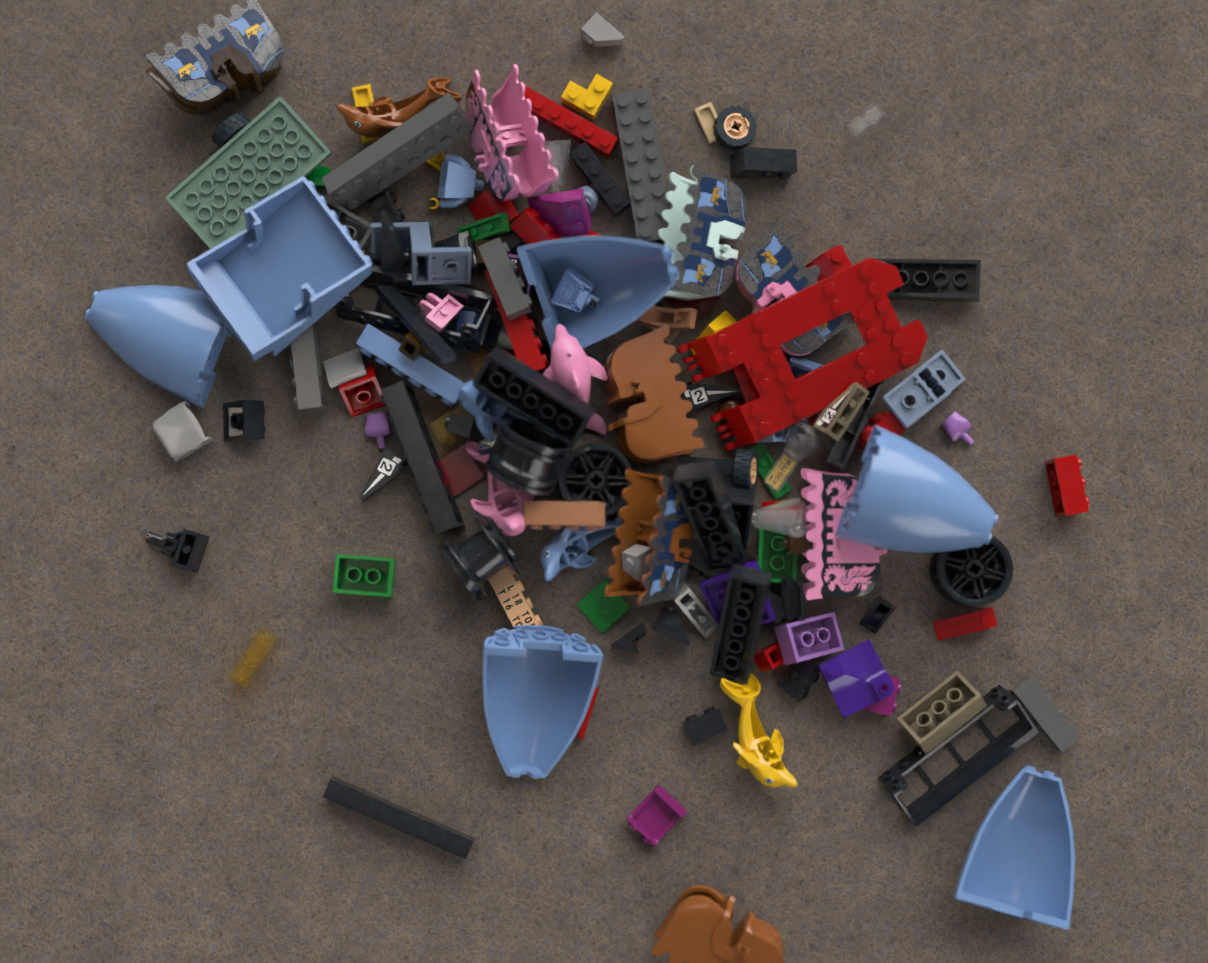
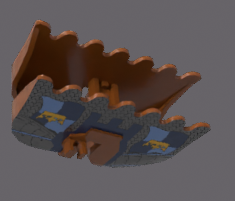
(654, 520)

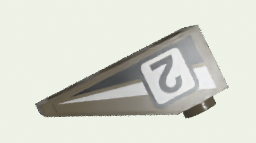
(840, 413)

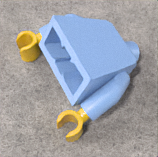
(456, 182)

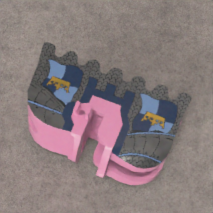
(776, 271)

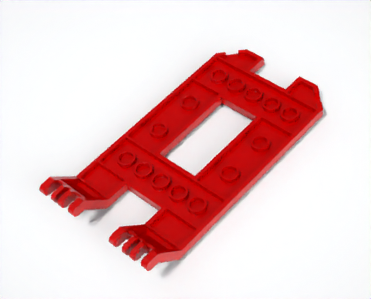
(758, 341)

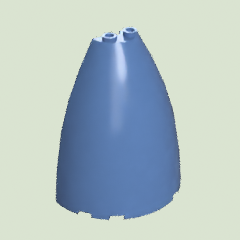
(626, 278)
(163, 335)
(913, 501)
(536, 694)
(1023, 853)

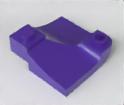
(715, 589)
(856, 678)

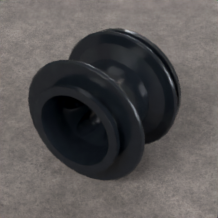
(480, 557)

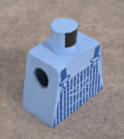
(575, 291)

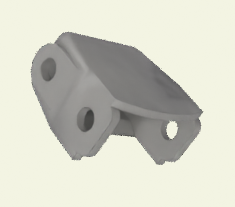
(180, 431)

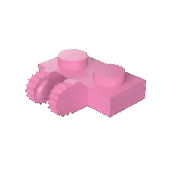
(440, 311)

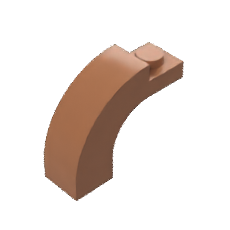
(674, 318)

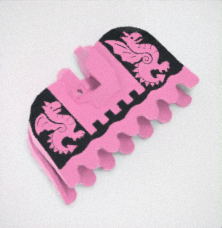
(505, 125)
(835, 564)

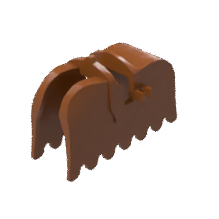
(657, 421)
(701, 932)

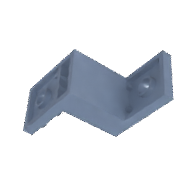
(427, 263)
(923, 389)

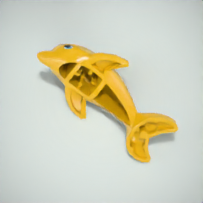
(756, 750)

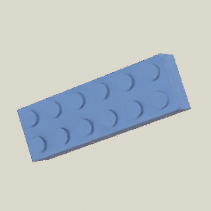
(420, 372)

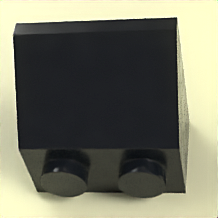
(244, 420)

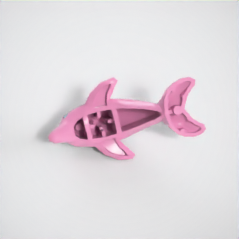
(573, 371)
(504, 502)

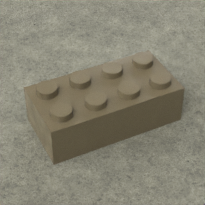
(941, 712)

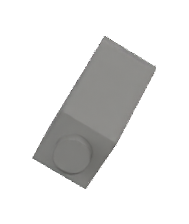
(601, 32)
(634, 561)

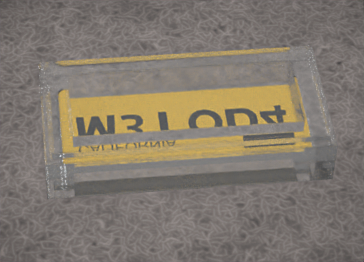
(780, 472)

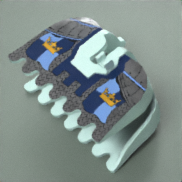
(697, 220)

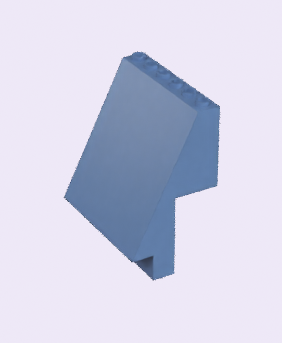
(281, 269)

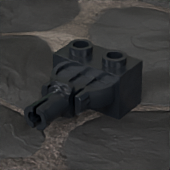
(185, 548)

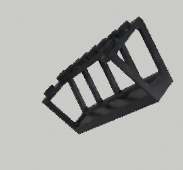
(472, 300)
(969, 770)

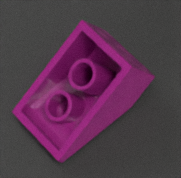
(564, 211)

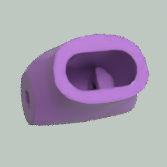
(378, 426)
(957, 427)

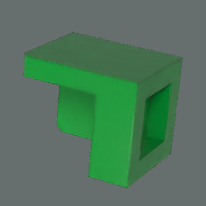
(316, 176)

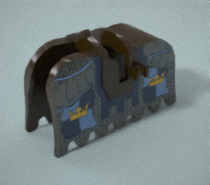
(210, 67)

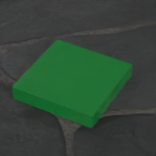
(601, 609)

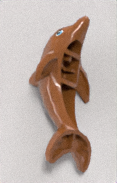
(383, 117)

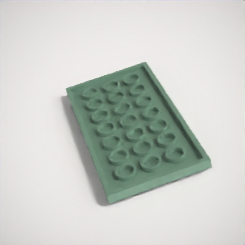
(247, 169)

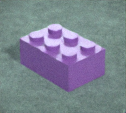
(809, 638)

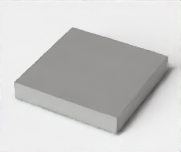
(344, 368)

